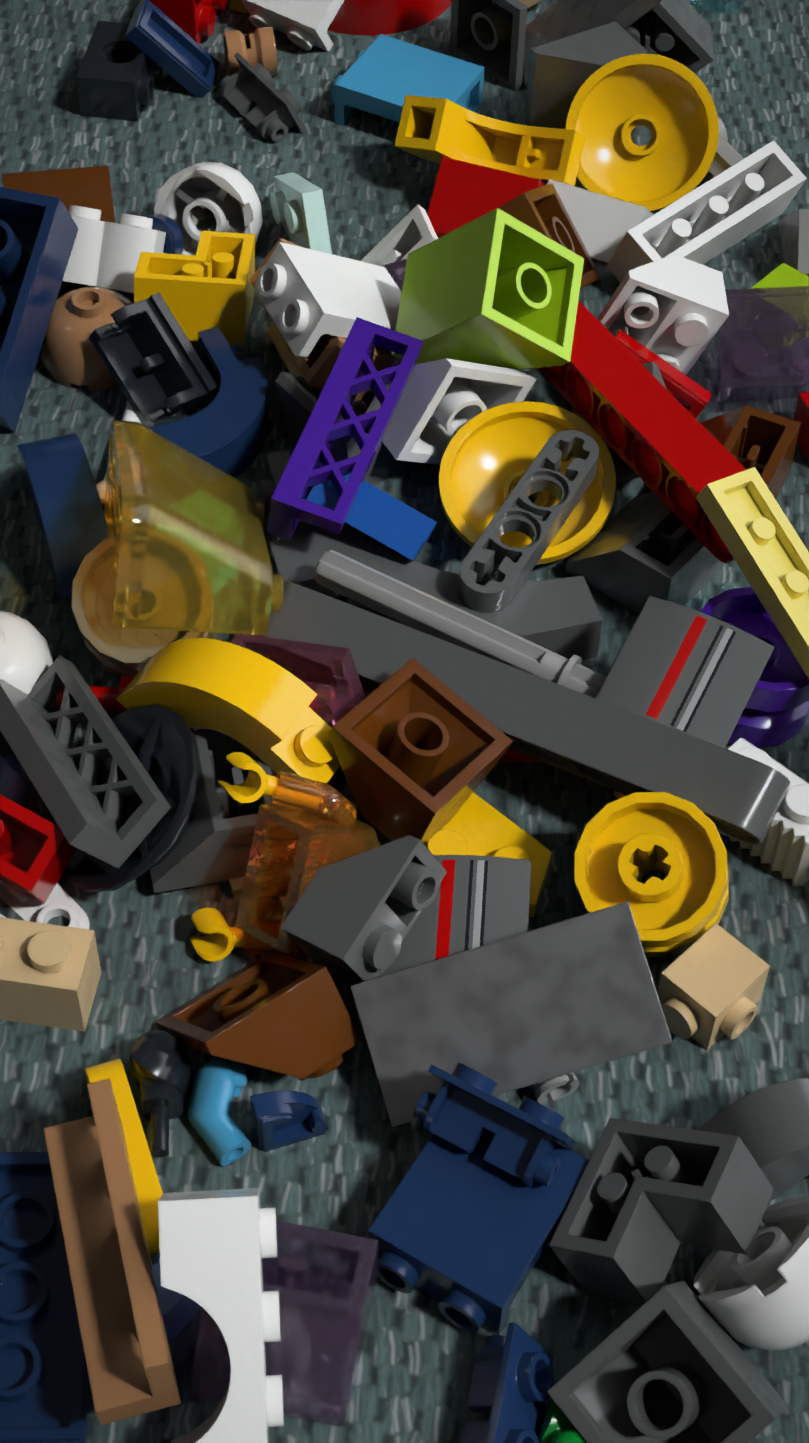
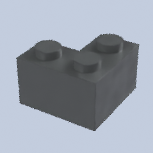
(675, 32)
(647, 1196)

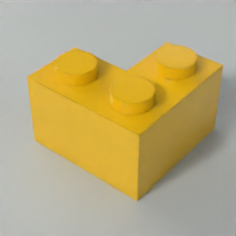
(204, 287)

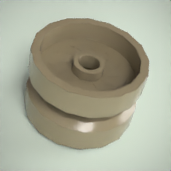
(114, 648)

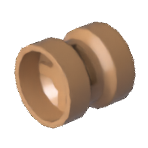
(252, 47)

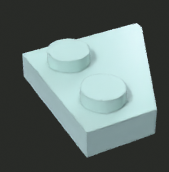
(301, 211)

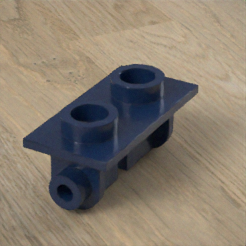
(521, 1137)
(512, 1386)

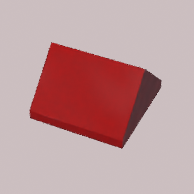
(470, 191)

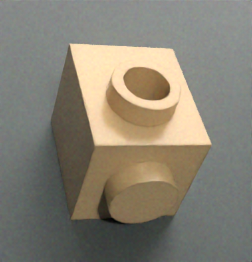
(712, 988)

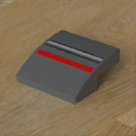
(685, 670)
(475, 905)

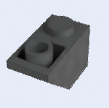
(365, 907)

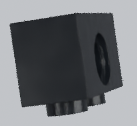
(115, 75)

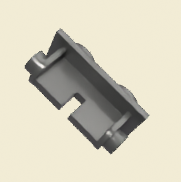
(254, 96)

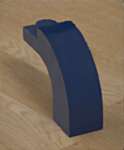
(237, 421)
(65, 504)

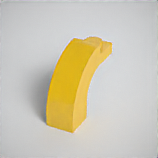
(442, 128)
(242, 697)

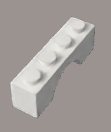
(214, 1256)

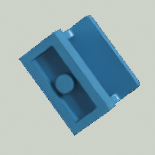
(397, 69)

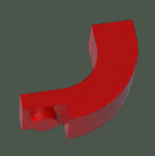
(385, 16)

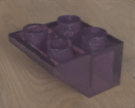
(325, 1309)

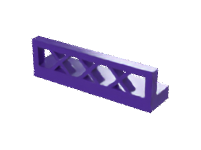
(334, 418)

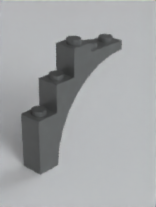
(546, 612)

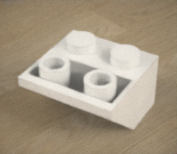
(669, 308)

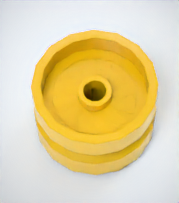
(655, 834)

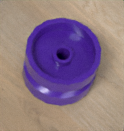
(782, 693)

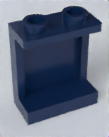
(469, 1230)

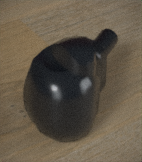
(163, 1074)

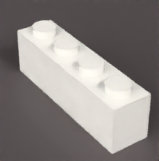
(714, 213)

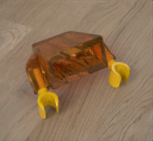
(292, 839)

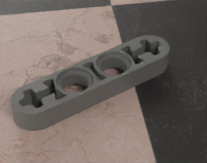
(525, 517)

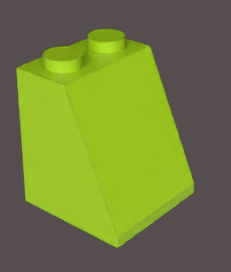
(492, 296)

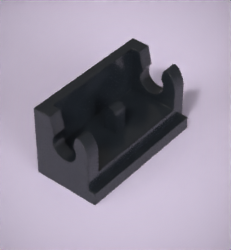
(153, 362)

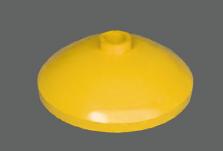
(653, 95)
(492, 456)

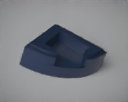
(285, 1118)

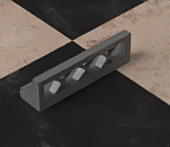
(68, 776)

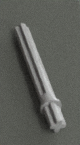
(450, 623)

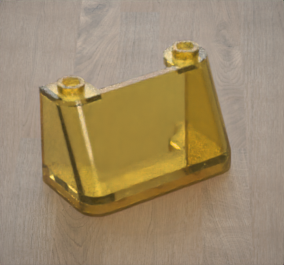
(184, 540)

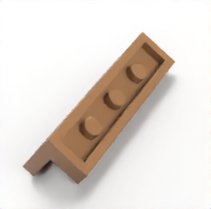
(110, 1263)

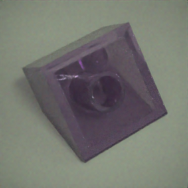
(763, 344)

